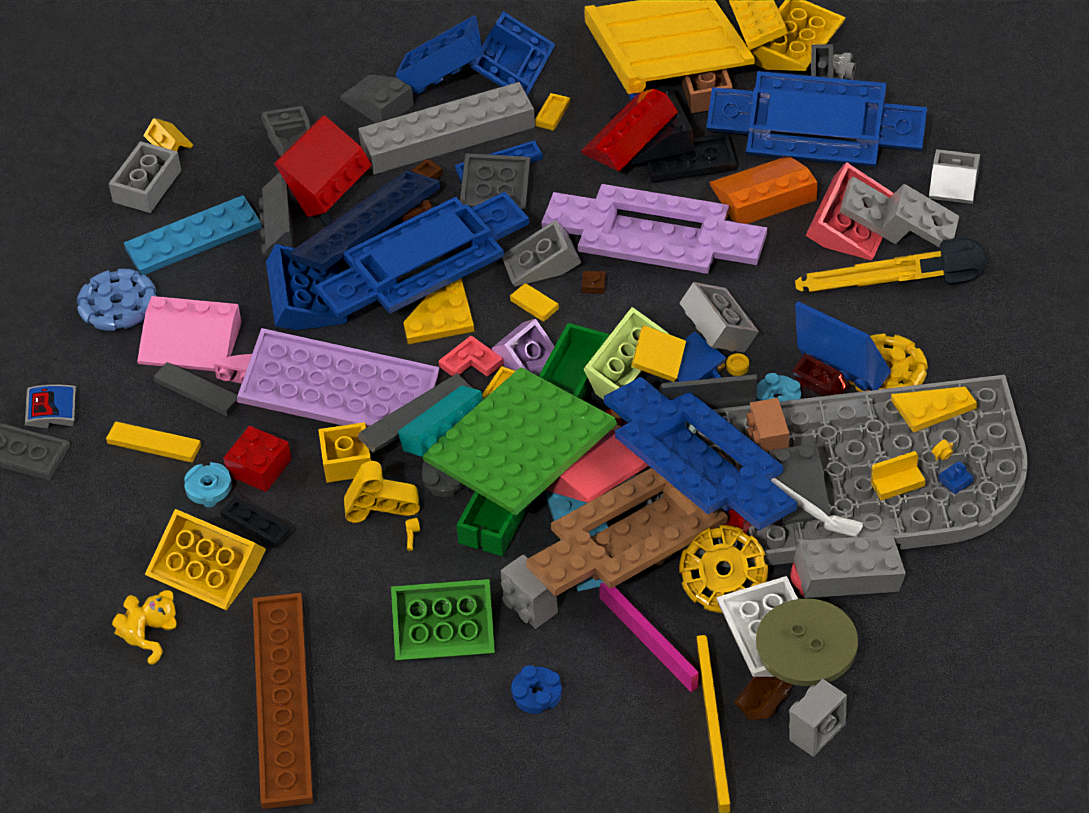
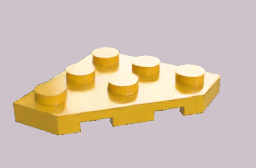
(440, 315)

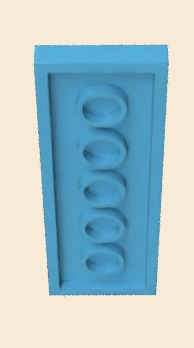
(192, 235)

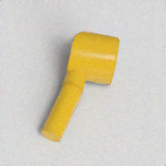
(412, 526)

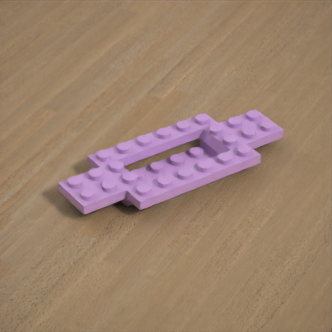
(655, 242)

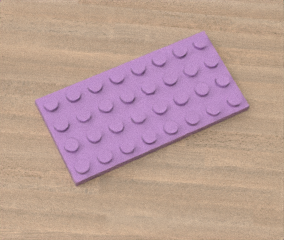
(330, 380)

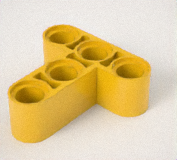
(373, 492)

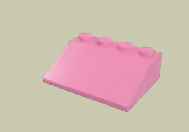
(188, 332)

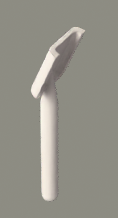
(832, 522)

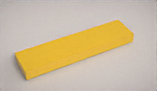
(153, 442)

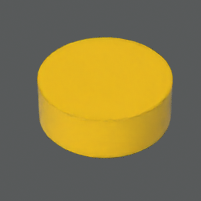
(737, 364)

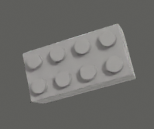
(849, 566)

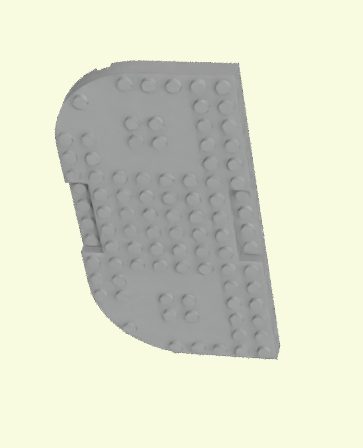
(868, 429)

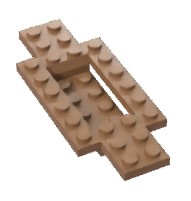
(626, 545)

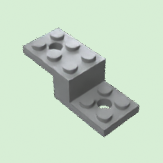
(899, 214)

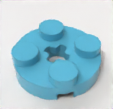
(778, 384)
(210, 494)

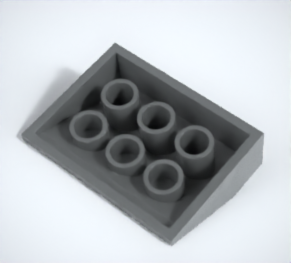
(716, 392)

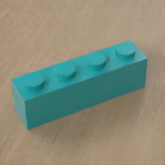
(436, 421)

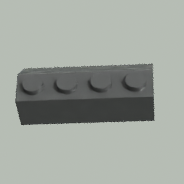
(276, 215)

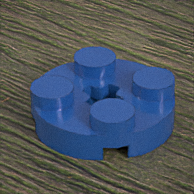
(536, 677)

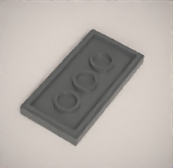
(30, 451)

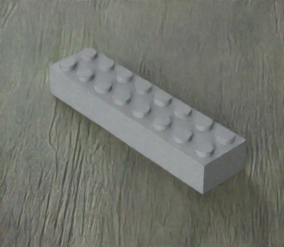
(447, 127)

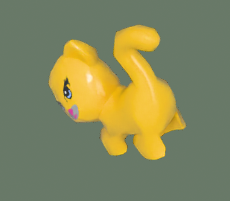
(156, 612)

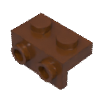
(762, 697)

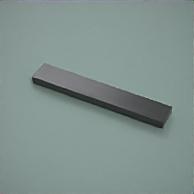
(387, 428)

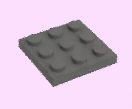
(494, 174)

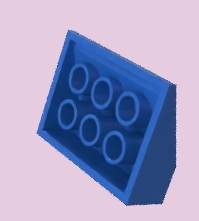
(441, 56)
(294, 292)
(840, 347)

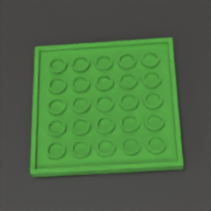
(519, 440)

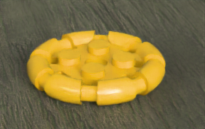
(898, 362)
(720, 553)

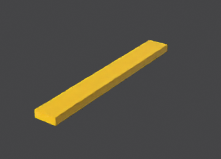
(713, 725)

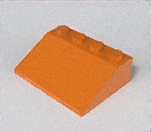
(766, 190)

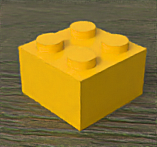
(343, 451)

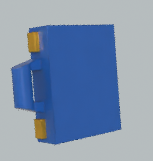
(699, 360)

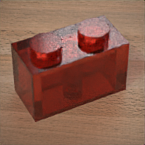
(819, 377)

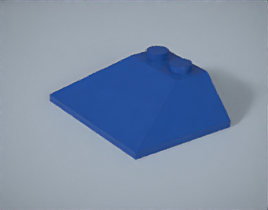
(513, 53)

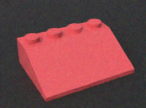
(837, 230)
(598, 470)

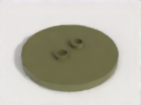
(806, 642)

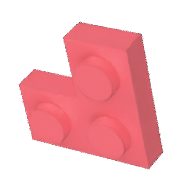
(471, 353)

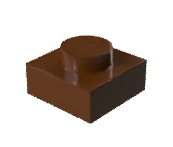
(428, 169)
(593, 282)

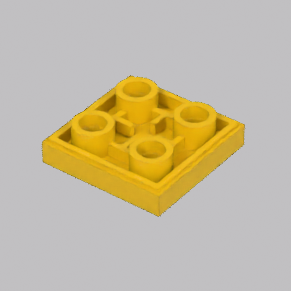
(658, 353)

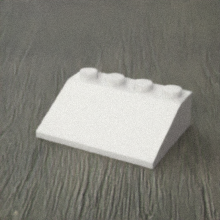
(745, 612)

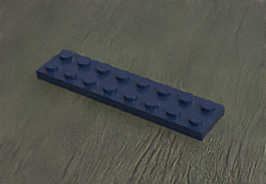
(364, 220)

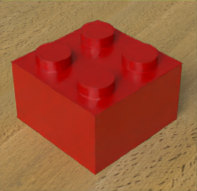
(257, 458)

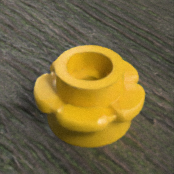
(943, 450)

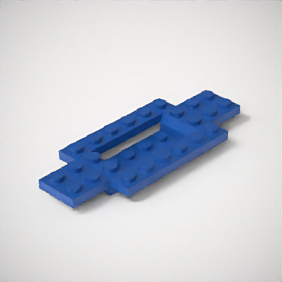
(816, 108)
(415, 242)
(660, 439)

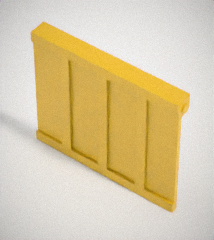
(665, 39)

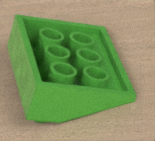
(443, 619)

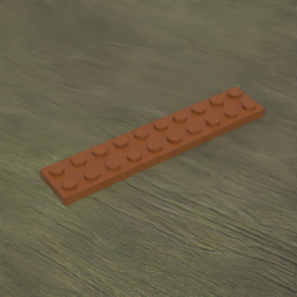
(282, 701)

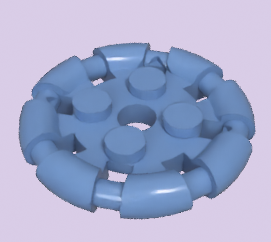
(115, 314)

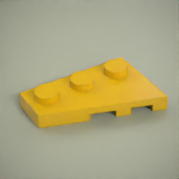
(931, 407)

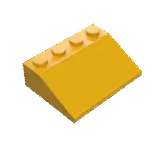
(806, 26)
(204, 560)

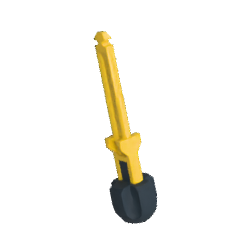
(957, 261)

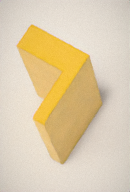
(166, 135)
(896, 476)

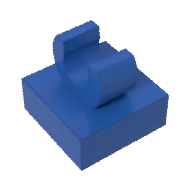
(956, 477)

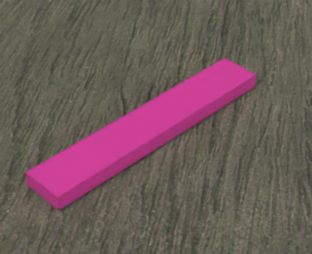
(650, 636)

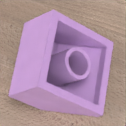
(525, 347)

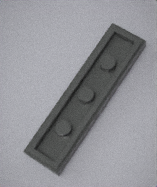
(196, 388)

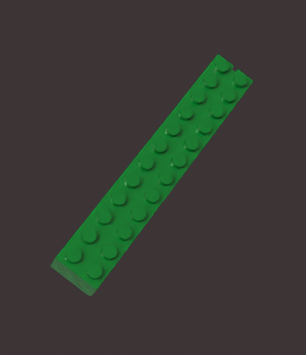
(487, 522)

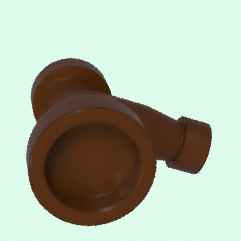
(425, 205)

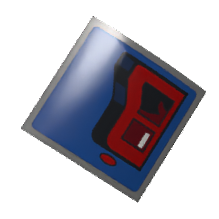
(50, 405)

